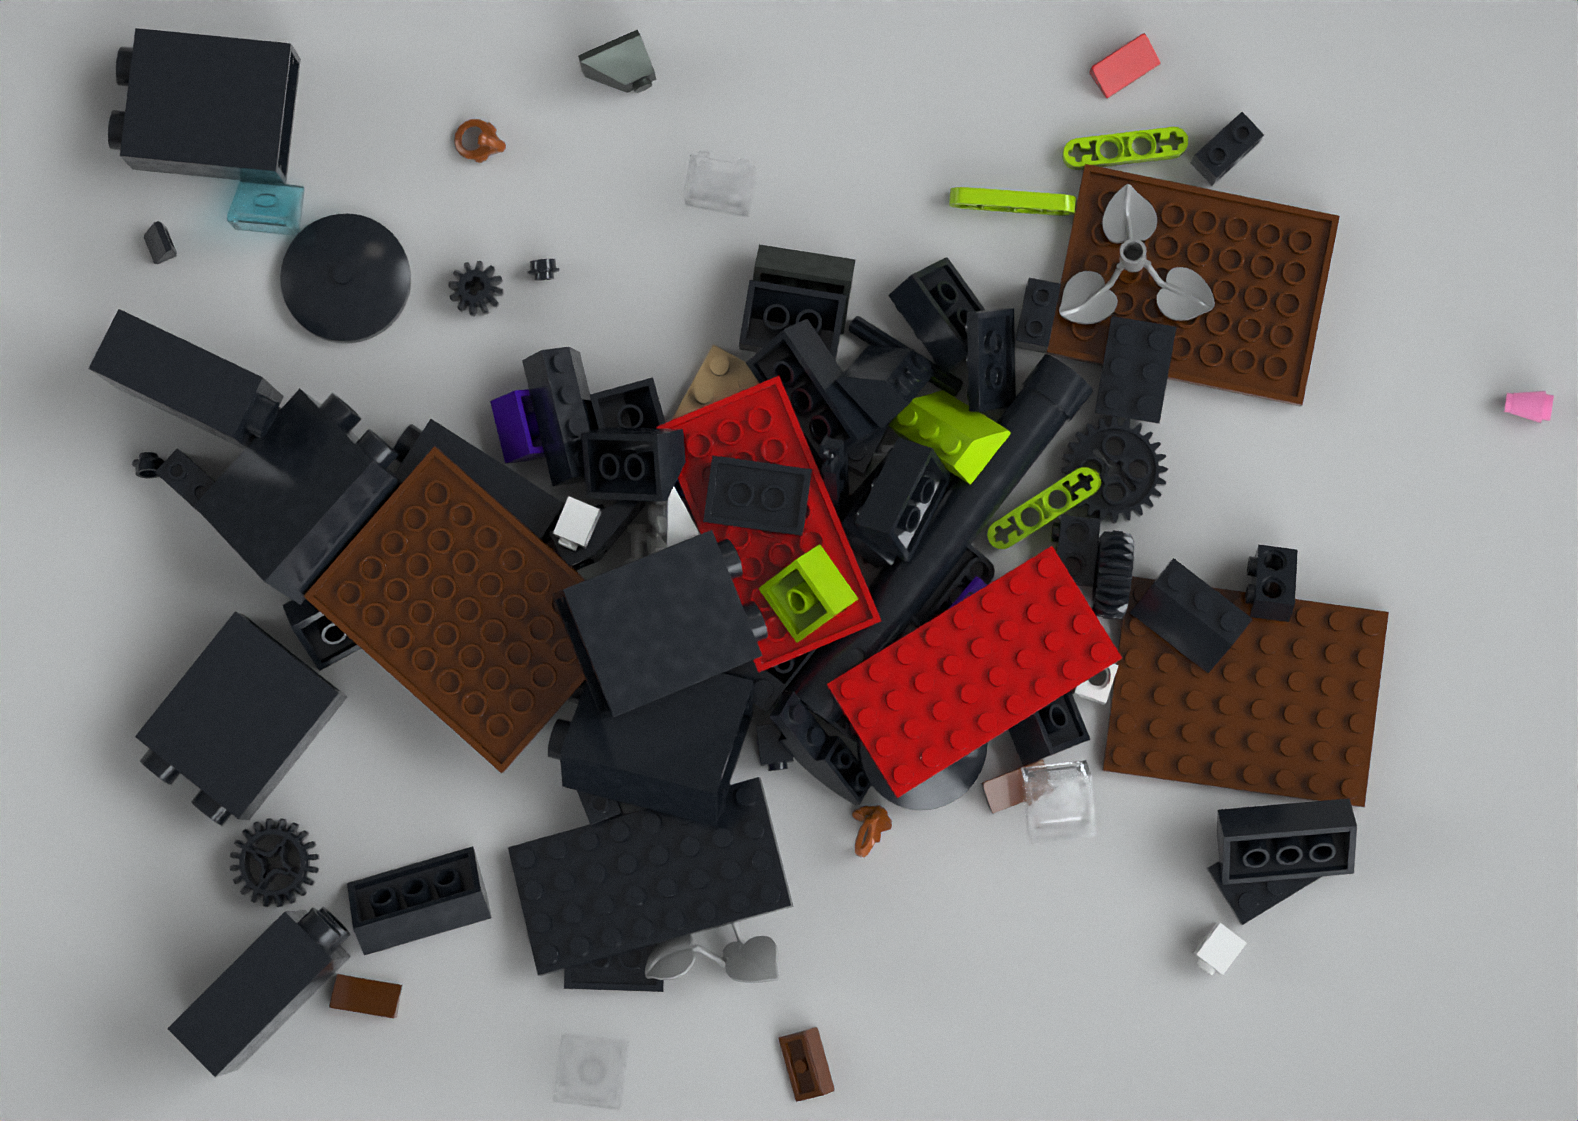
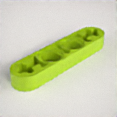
(1124, 142)
(1012, 201)
(1045, 510)

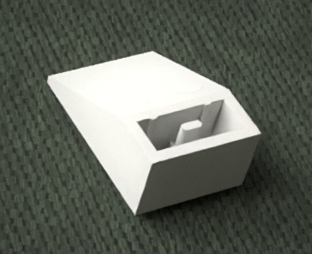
(669, 523)

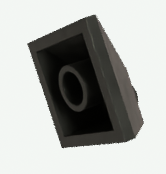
(620, 64)

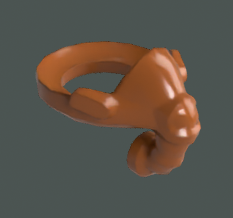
(488, 141)
(876, 822)

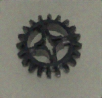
(1113, 574)
(267, 875)

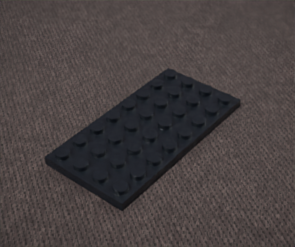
(648, 880)

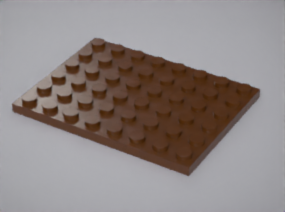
(1256, 256)
(458, 608)
(1273, 717)

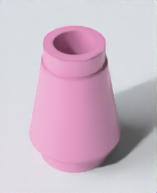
(1530, 405)

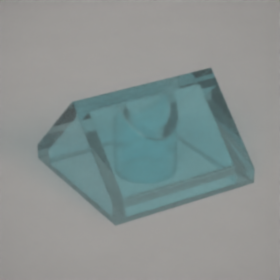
(267, 207)

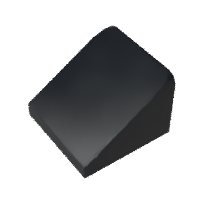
(159, 243)

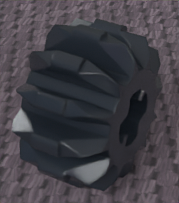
(483, 296)

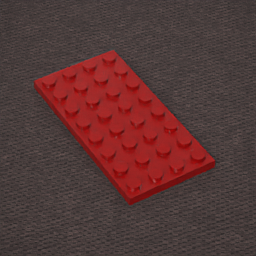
(764, 428)
(974, 671)

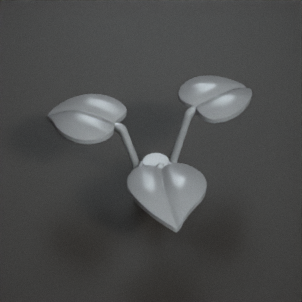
(1133, 220)
(744, 960)

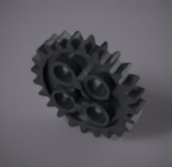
(1135, 449)

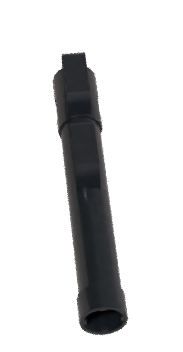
(945, 554)

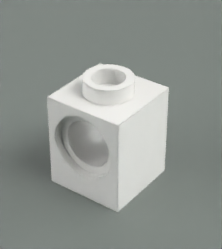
(576, 524)
(1097, 693)
(1218, 949)

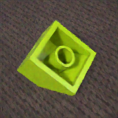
(808, 593)

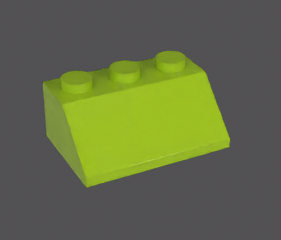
(959, 437)

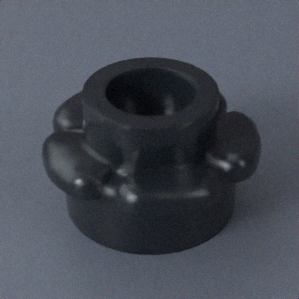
(543, 269)
(147, 465)

